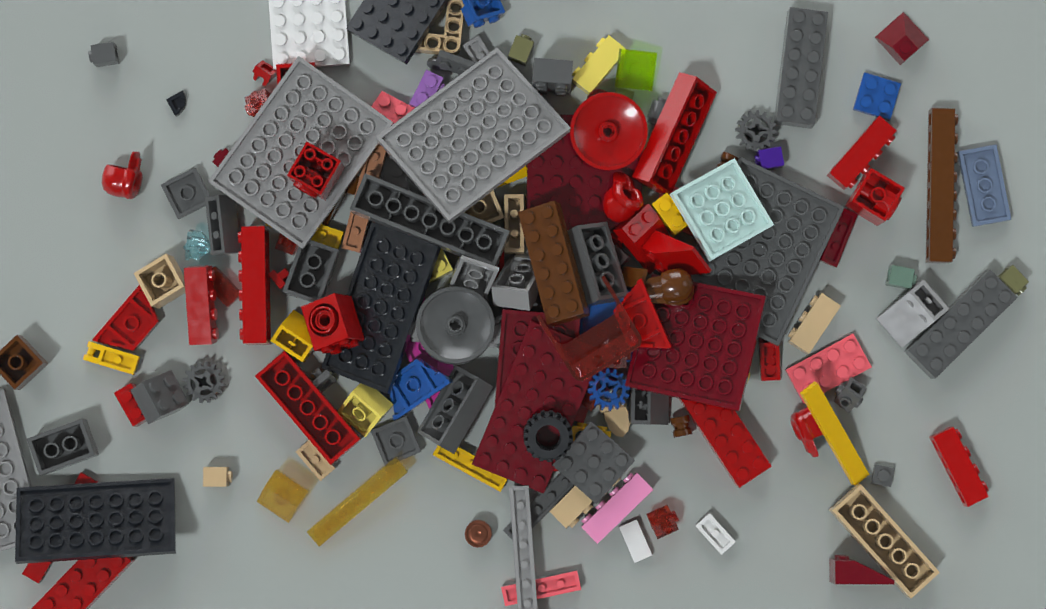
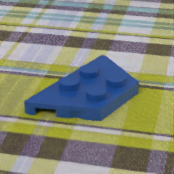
(415, 385)

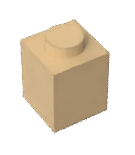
(217, 476)

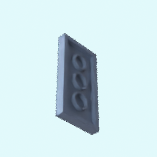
(984, 185)

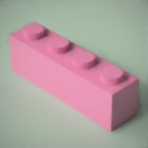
(617, 507)

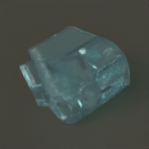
(196, 245)

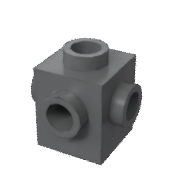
(849, 394)

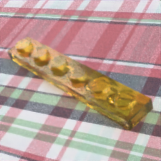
(357, 501)

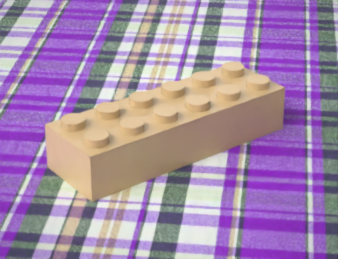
(884, 541)

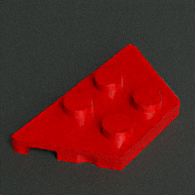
(645, 317)
(129, 323)

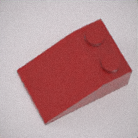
(638, 230)
(671, 253)

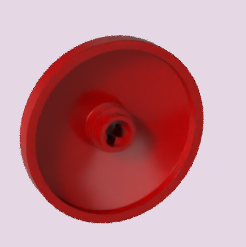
(627, 129)

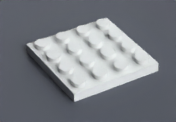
(309, 30)

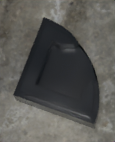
(177, 103)

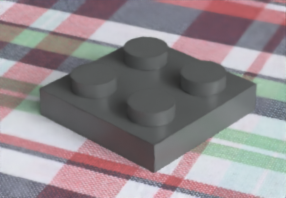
(186, 193)
(396, 440)

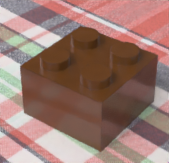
(20, 362)

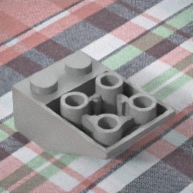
(912, 313)

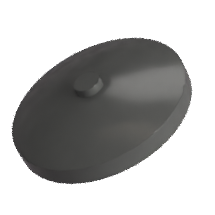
(455, 325)

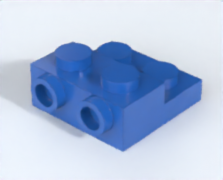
(479, 11)

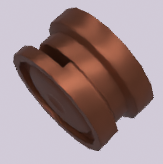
(478, 533)

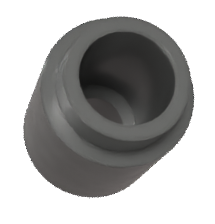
(655, 110)

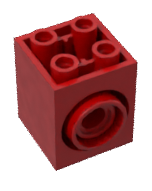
(315, 171)
(875, 197)
(332, 323)

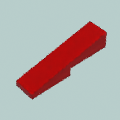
(769, 360)

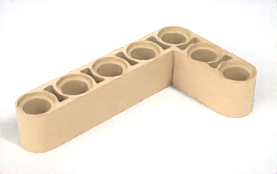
(449, 36)

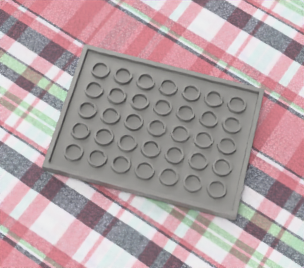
(298, 110)
(473, 134)

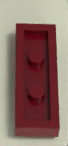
(839, 238)

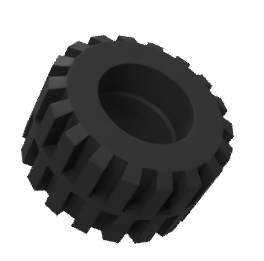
(548, 452)

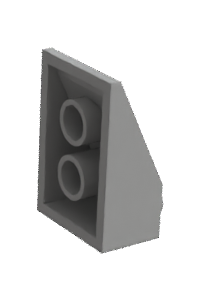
(473, 275)
(515, 284)

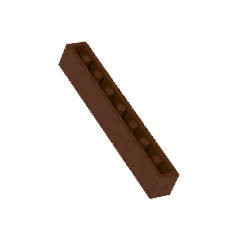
(941, 185)

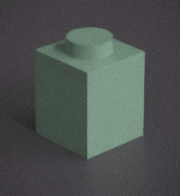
(900, 277)

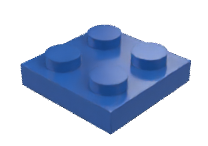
(876, 96)

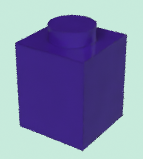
(769, 158)

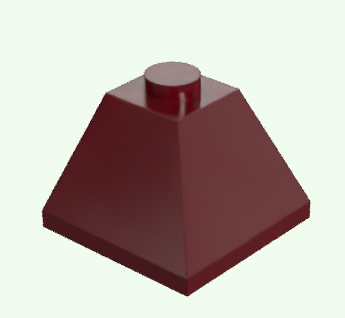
(901, 38)

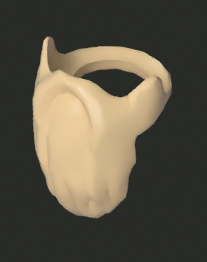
(617, 419)

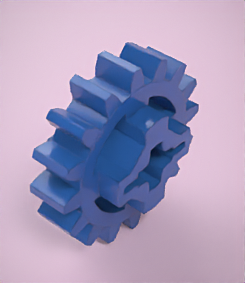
(605, 382)

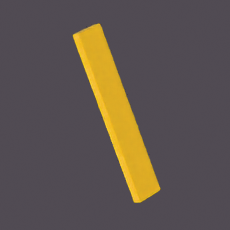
(834, 433)

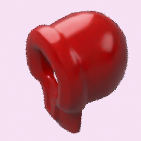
(123, 181)
(617, 204)
(806, 430)

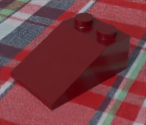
(848, 571)

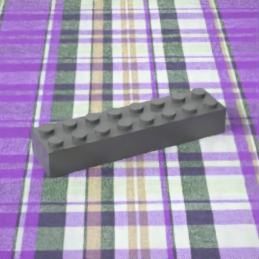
(419, 218)

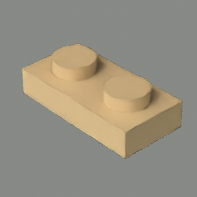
(315, 460)

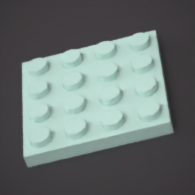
(721, 209)

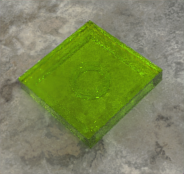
(635, 69)

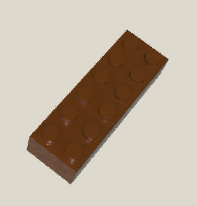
(553, 263)

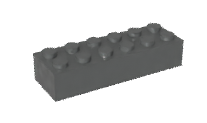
(800, 67)
(960, 324)

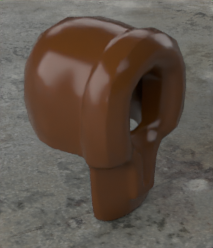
(672, 287)

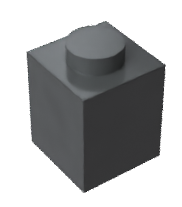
(104, 54)

